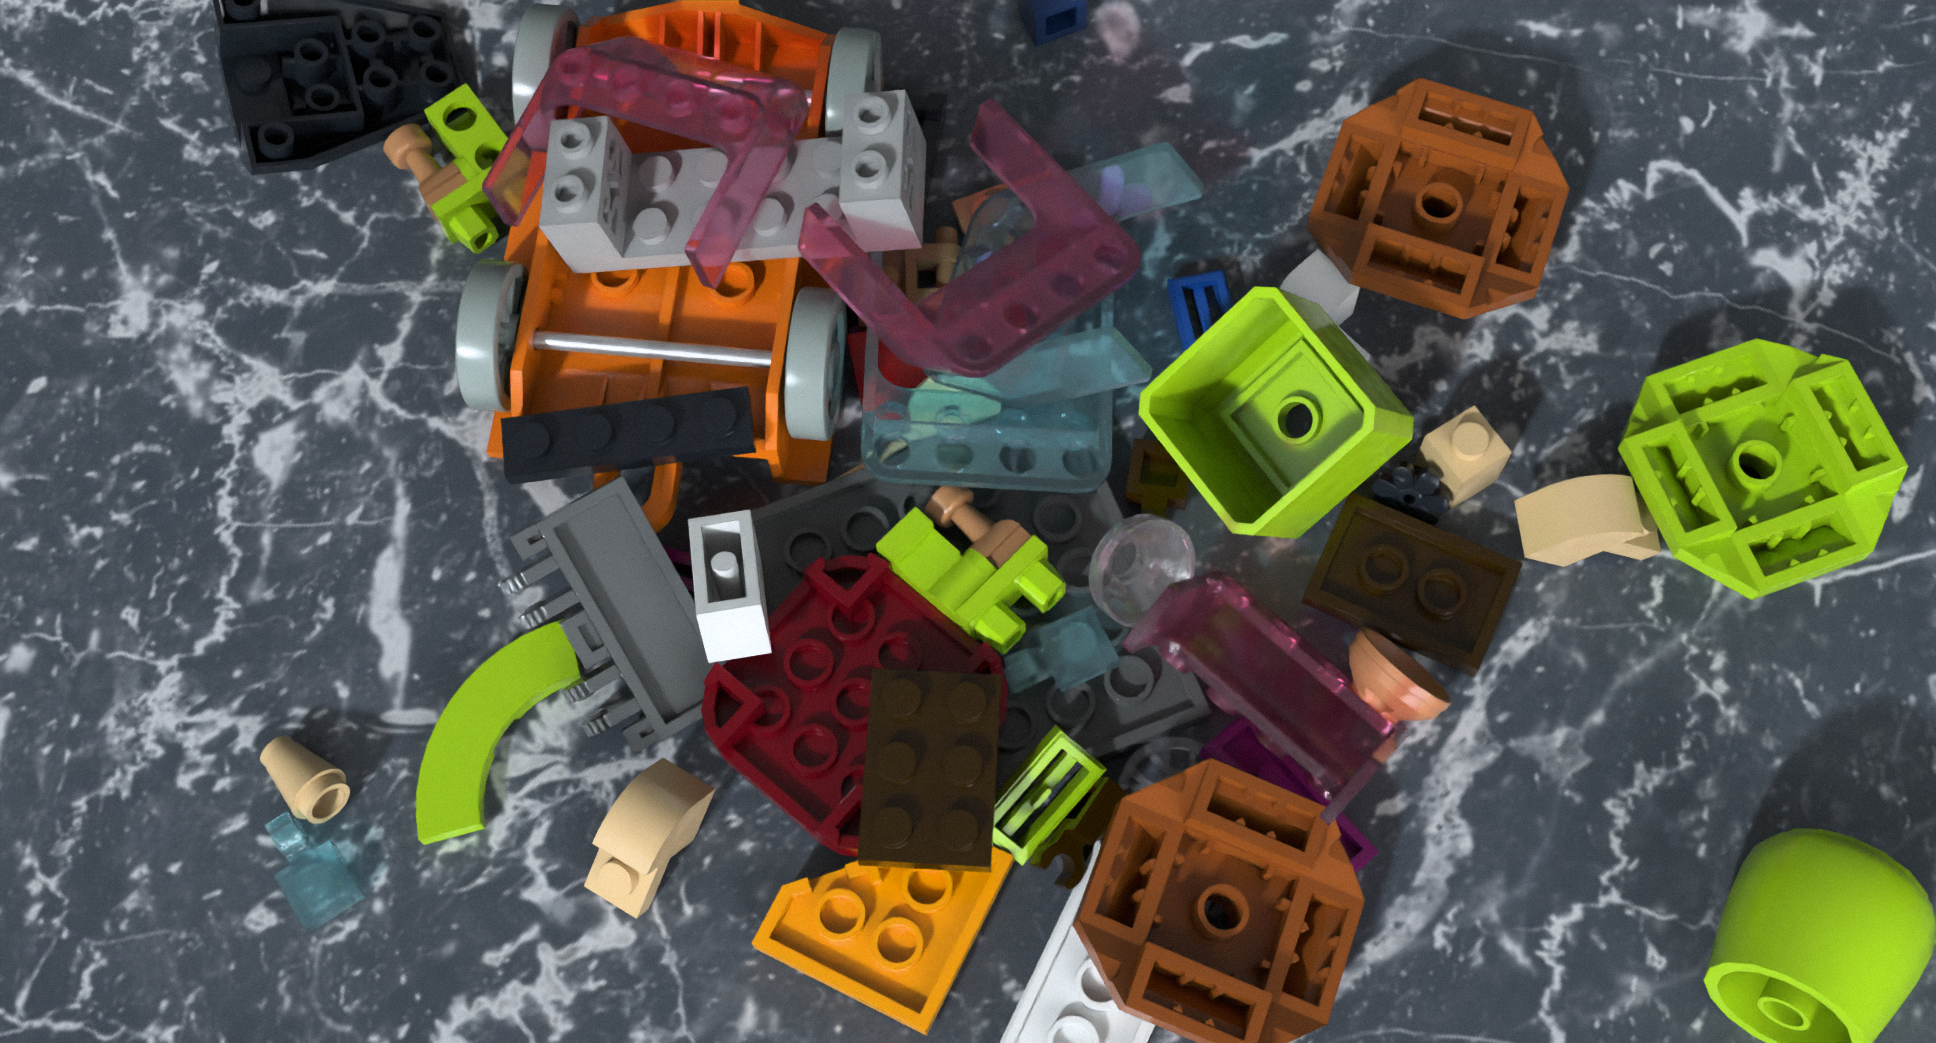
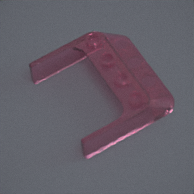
(674, 91)
(1008, 299)
(1274, 680)

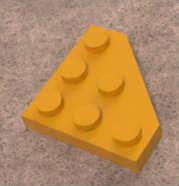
(883, 932)

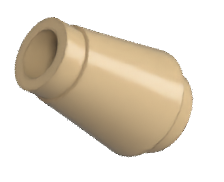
(306, 781)

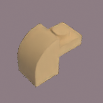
(1585, 518)
(643, 831)

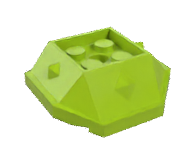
(1805, 431)

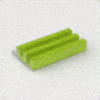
(1058, 808)

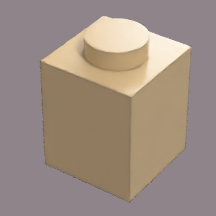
(1465, 454)

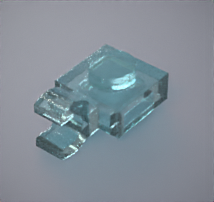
(1067, 649)
(317, 879)

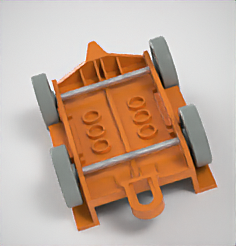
(566, 341)

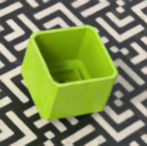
(1228, 406)

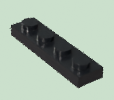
(628, 435)

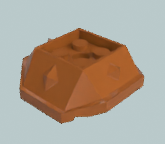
(1452, 156)
(1270, 869)

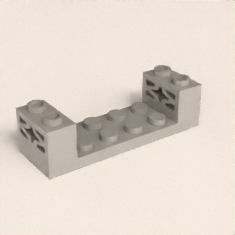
(640, 209)

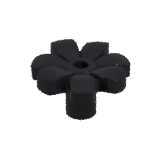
(1412, 491)

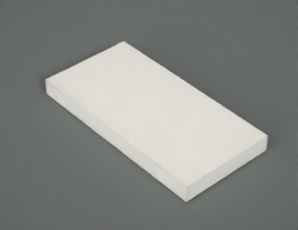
(1066, 993)

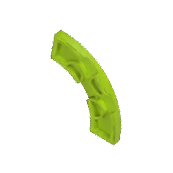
(473, 722)

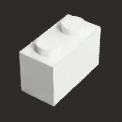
(729, 586)

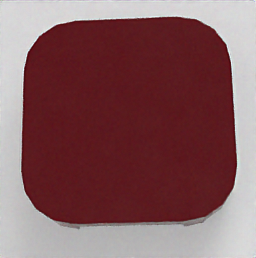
(802, 713)

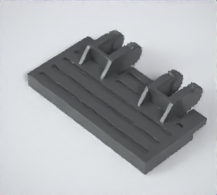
(630, 612)

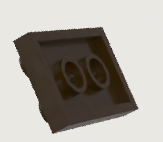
(1412, 583)
(930, 770)

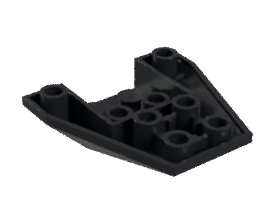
(328, 75)

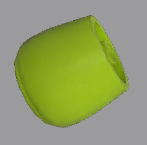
(1819, 940)

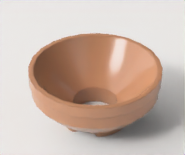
(1393, 680)

